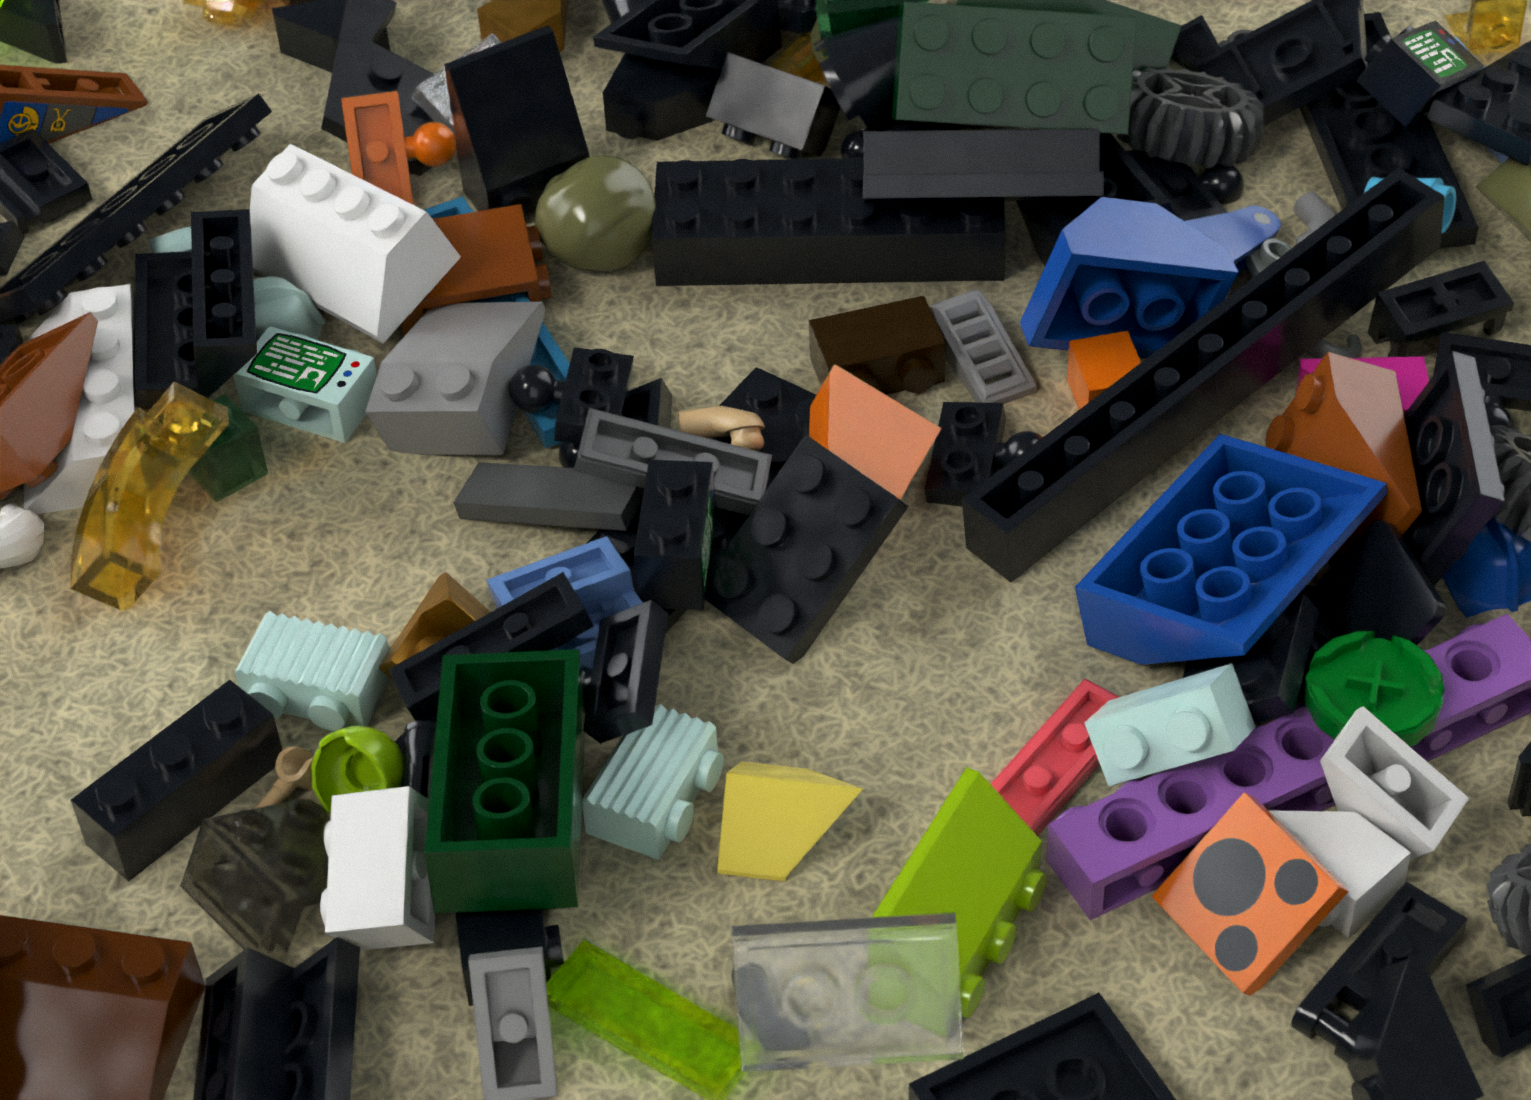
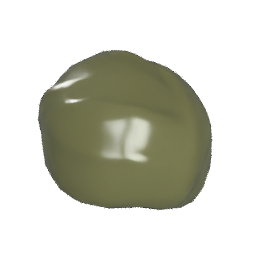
(596, 214)

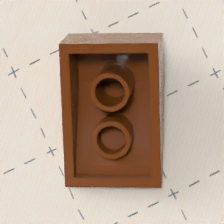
(41, 401)
(1353, 421)

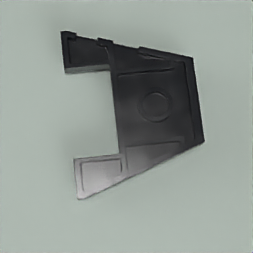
(1285, 59)
(368, 69)

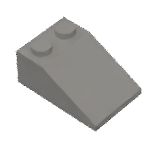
(452, 378)

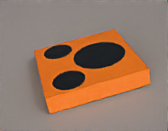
(1249, 894)

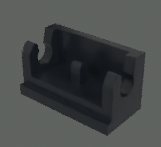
(1439, 305)

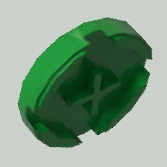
(1384, 676)

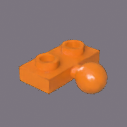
(382, 151)

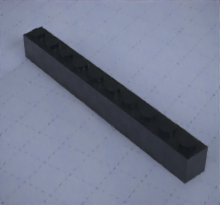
(1201, 375)

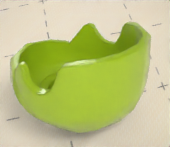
(355, 762)

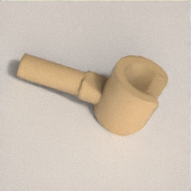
(294, 771)

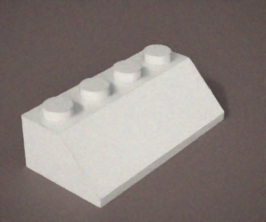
(345, 242)
(105, 399)

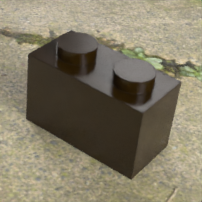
(883, 345)

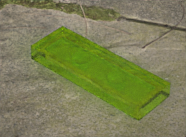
(647, 1021)

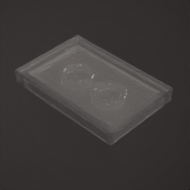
(848, 992)

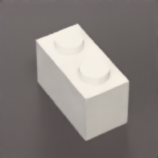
(378, 870)

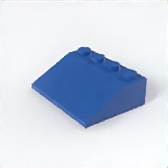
(1221, 554)

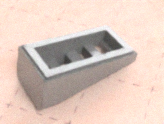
(968, 319)

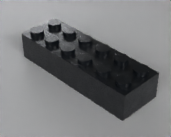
(811, 227)

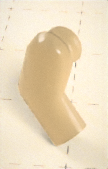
(724, 421)

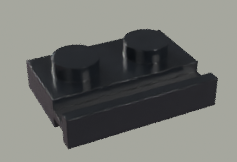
(37, 182)

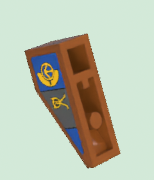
(62, 100)

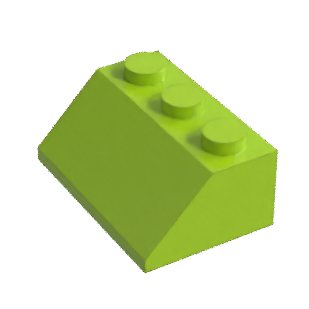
(974, 864)

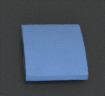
(597, 577)

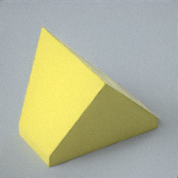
(776, 817)

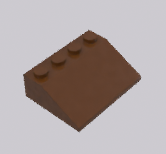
(92, 1011)

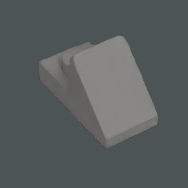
(513, 1024)

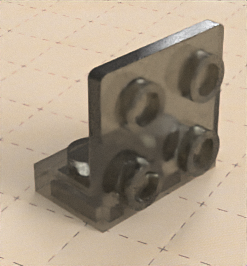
(260, 872)

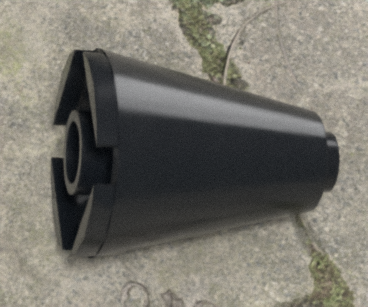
(863, 71)

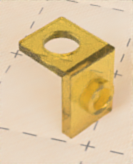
(1490, 26)

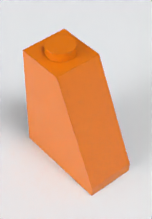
(870, 430)

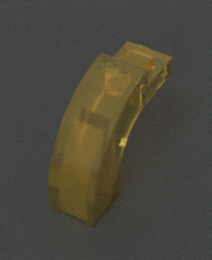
(127, 503)

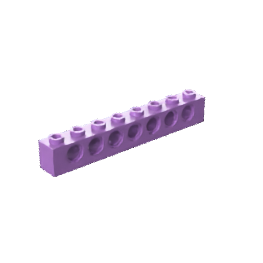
(1279, 765)

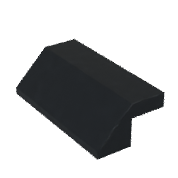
(982, 165)
(195, 309)
(279, 1027)

